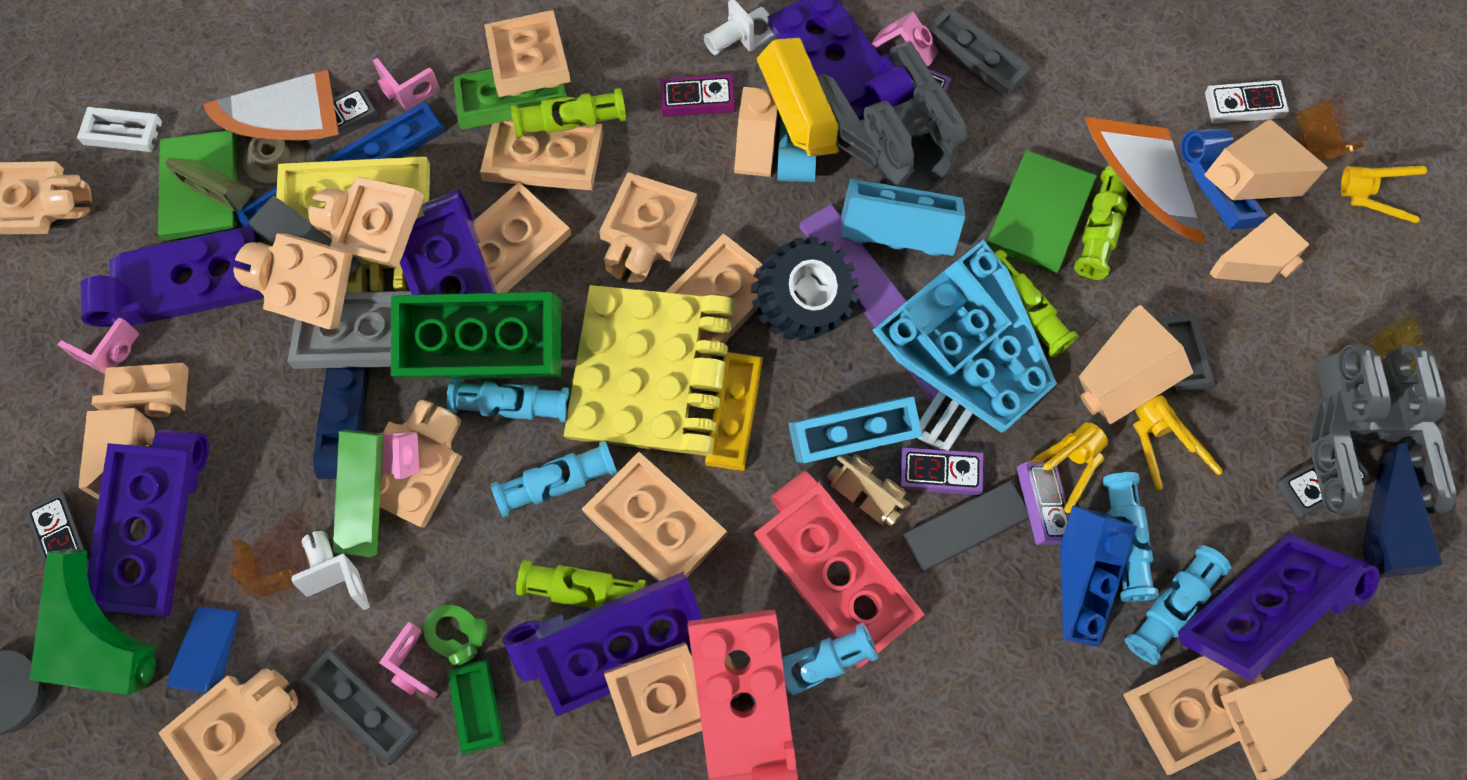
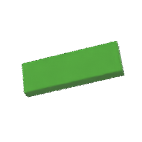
(358, 493)

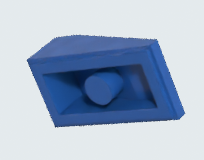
(204, 651)

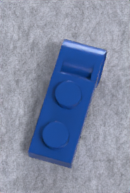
(1200, 151)

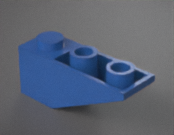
(1091, 569)

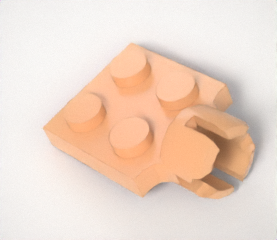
(38, 195)
(368, 219)
(644, 225)
(298, 278)
(419, 494)
(657, 698)
(230, 727)

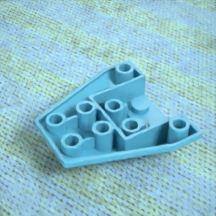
(972, 340)

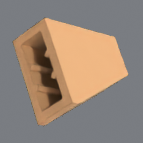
(1265, 166)
(1133, 367)
(1286, 714)

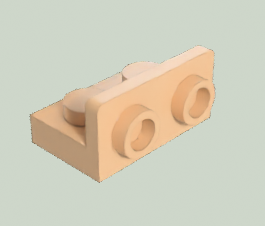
(148, 388)

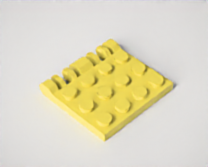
(301, 181)
(641, 369)

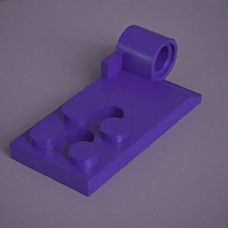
(862, 72)
(445, 248)
(145, 280)
(149, 486)
(1305, 583)
(576, 652)

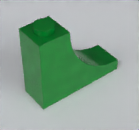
(77, 641)

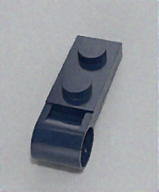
(340, 410)

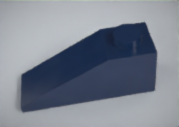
(1398, 525)

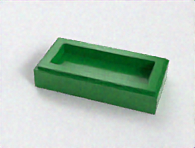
(476, 707)

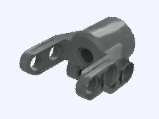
(909, 141)
(1375, 407)

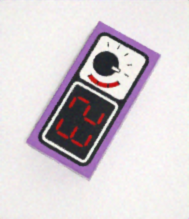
(941, 471)
(1044, 502)

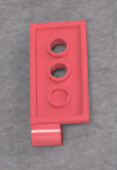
(813, 535)
(753, 741)

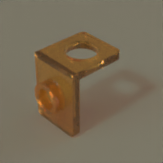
(1321, 132)
(247, 575)

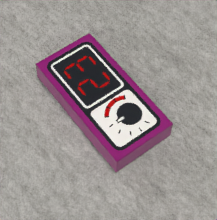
(697, 95)

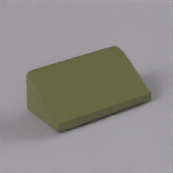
(210, 183)

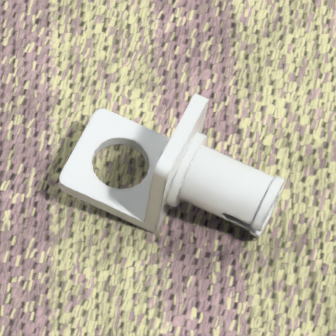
(738, 27)
(328, 570)

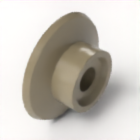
(264, 167)

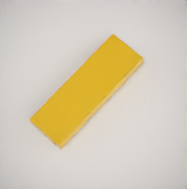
(735, 411)

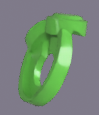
(469, 625)

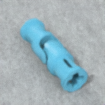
(506, 400)
(542, 483)
(1126, 506)
(1178, 602)
(827, 659)

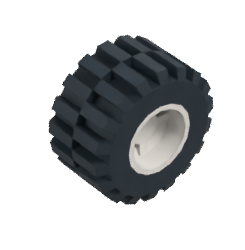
(820, 285)

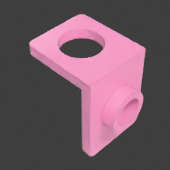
(912, 32)
(404, 92)
(110, 351)
(400, 454)
(394, 658)

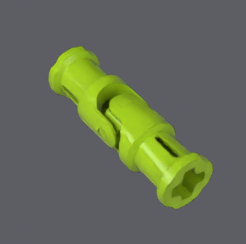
(571, 112)
(1103, 227)
(1044, 322)
(587, 590)

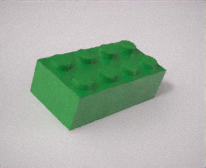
(476, 336)

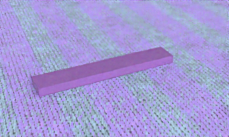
(875, 291)

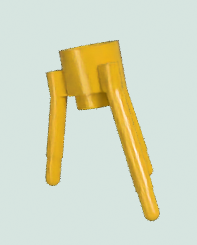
(1364, 181)
(1160, 419)
(1080, 447)

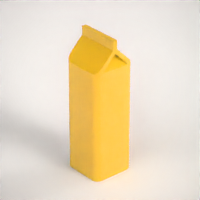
(799, 96)

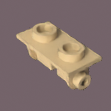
(882, 496)

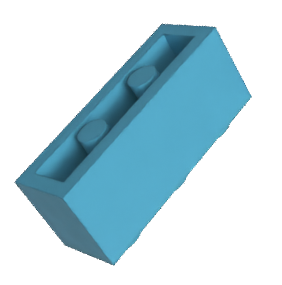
(902, 217)
(855, 429)

